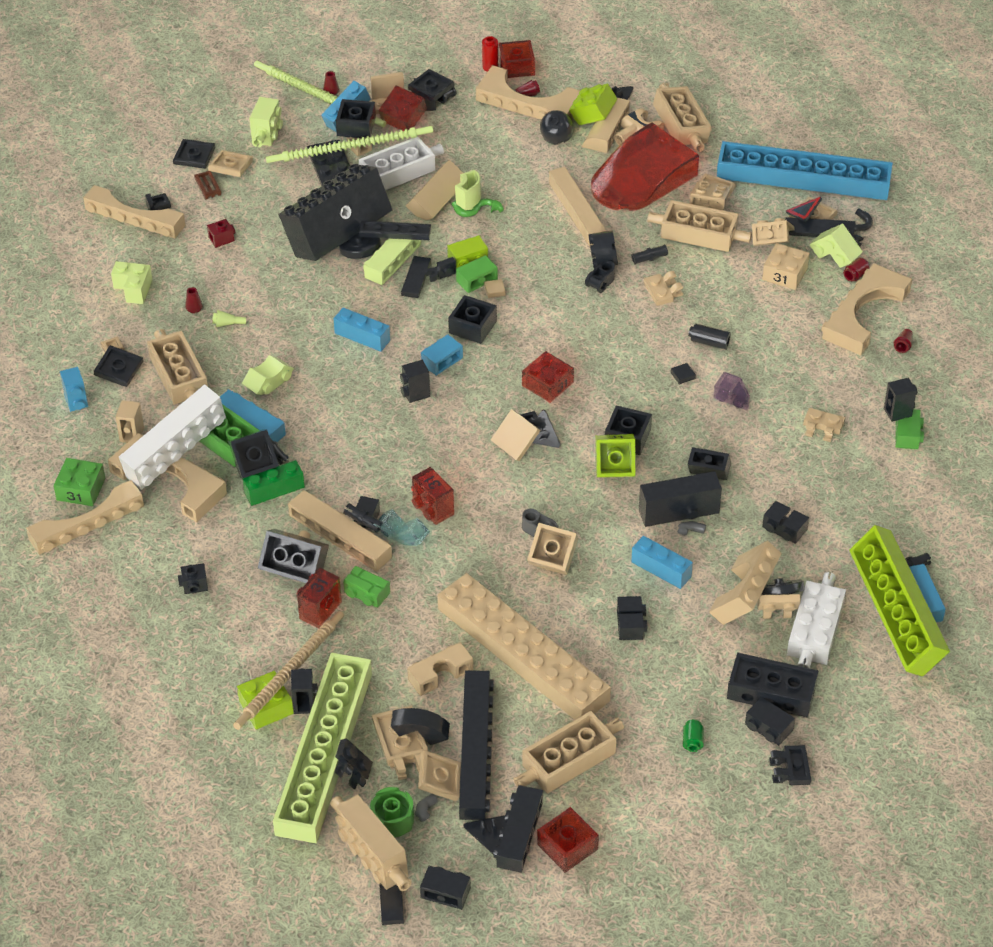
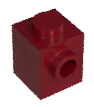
(221, 233)

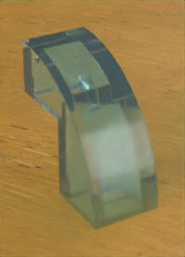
(407, 533)

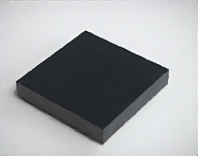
(431, 85)
(194, 153)
(118, 366)

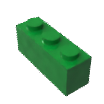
(273, 483)

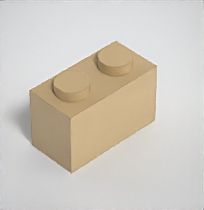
(129, 420)

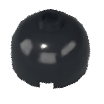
(556, 127)

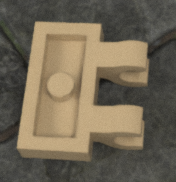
(659, 288)
(824, 421)
(770, 603)

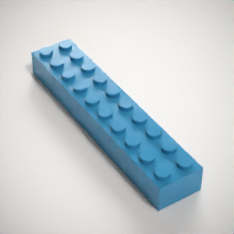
(804, 170)

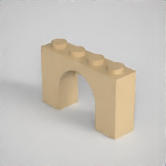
(754, 570)

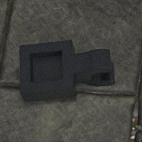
(443, 269)

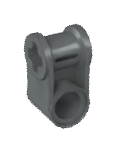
(531, 518)

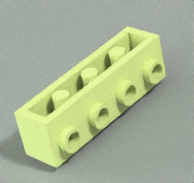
(389, 259)

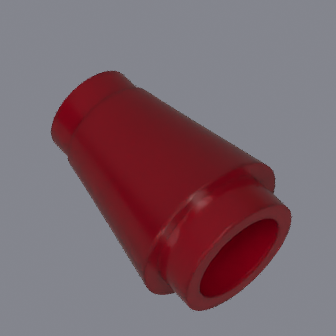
(330, 83)
(529, 89)
(193, 302)
(903, 341)

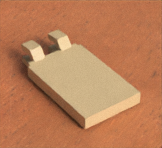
(398, 749)

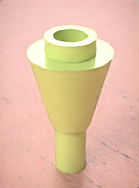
(223, 319)

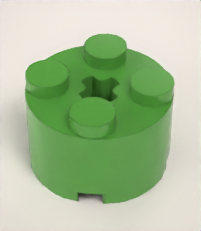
(394, 810)

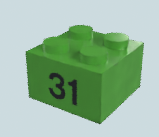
(79, 482)

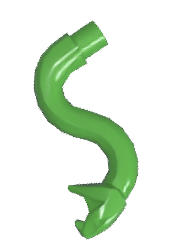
(495, 205)

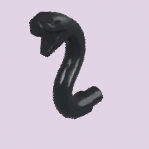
(862, 227)

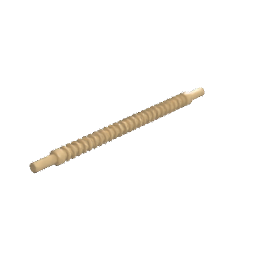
(284, 674)

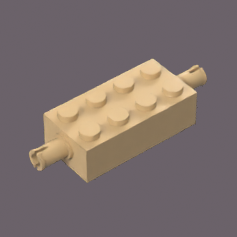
(682, 115)
(699, 226)
(176, 365)
(568, 752)
(371, 842)

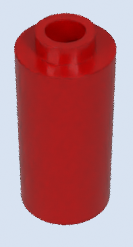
(489, 52)

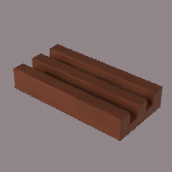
(212, 193)

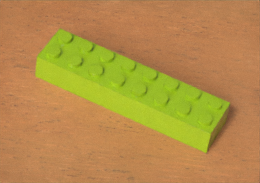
(899, 601)

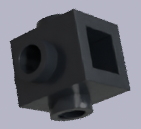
(193, 578)

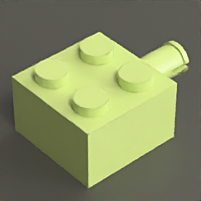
(265, 121)

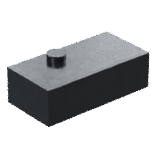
(680, 499)

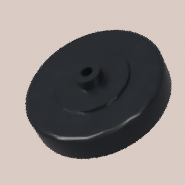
(359, 247)
(782, 587)

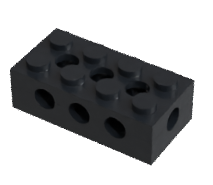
(779, 683)

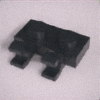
(352, 761)
(796, 762)

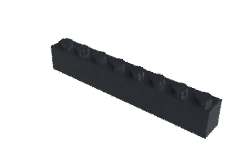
(475, 745)

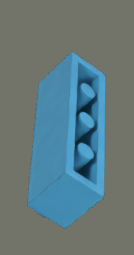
(254, 415)

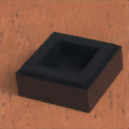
(683, 373)

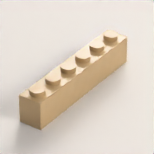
(340, 530)

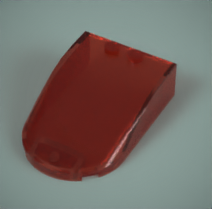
(643, 170)

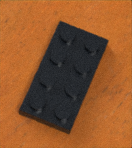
(329, 164)

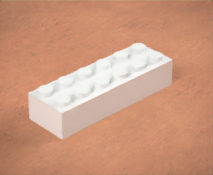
(172, 437)

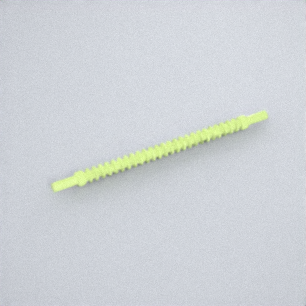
(304, 86)
(286, 156)

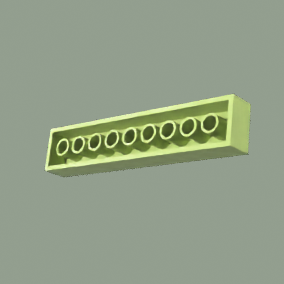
(313, 769)

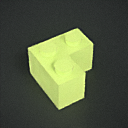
(838, 243)
(134, 280)

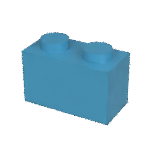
(442, 354)
(74, 389)

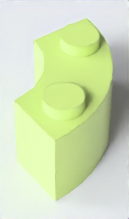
(468, 190)
(268, 375)

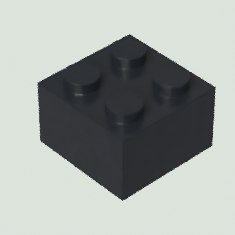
(355, 118)
(472, 319)
(630, 422)
(253, 453)

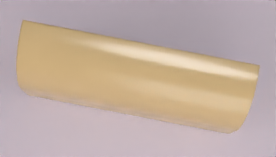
(602, 133)
(435, 192)

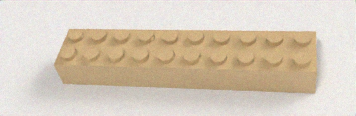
(523, 647)

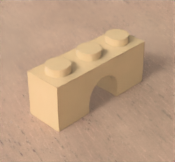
(424, 673)

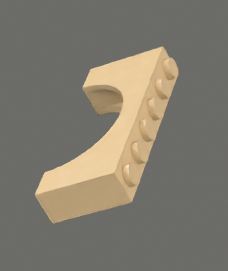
(496, 92)
(876, 284)
(203, 487)

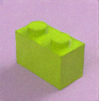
(467, 250)

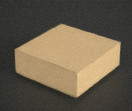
(494, 288)
(113, 342)

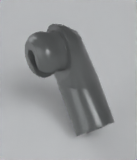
(691, 525)
(423, 805)

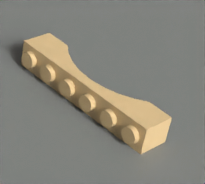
(164, 222)
(52, 533)

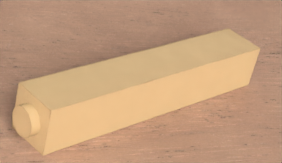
(575, 203)

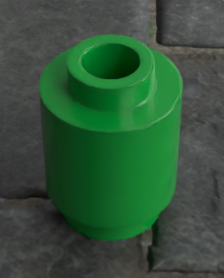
(693, 735)

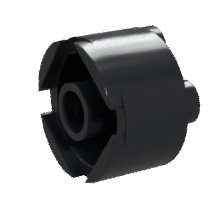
(603, 247)

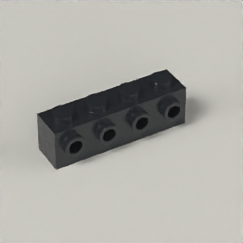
(519, 828)

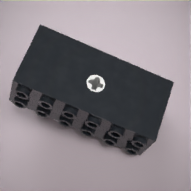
(335, 211)

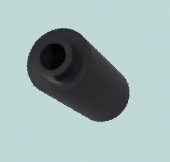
(709, 336)

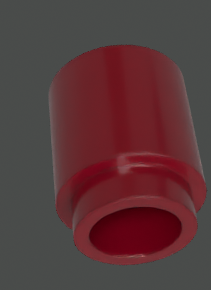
(856, 269)

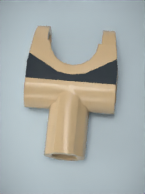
(632, 123)

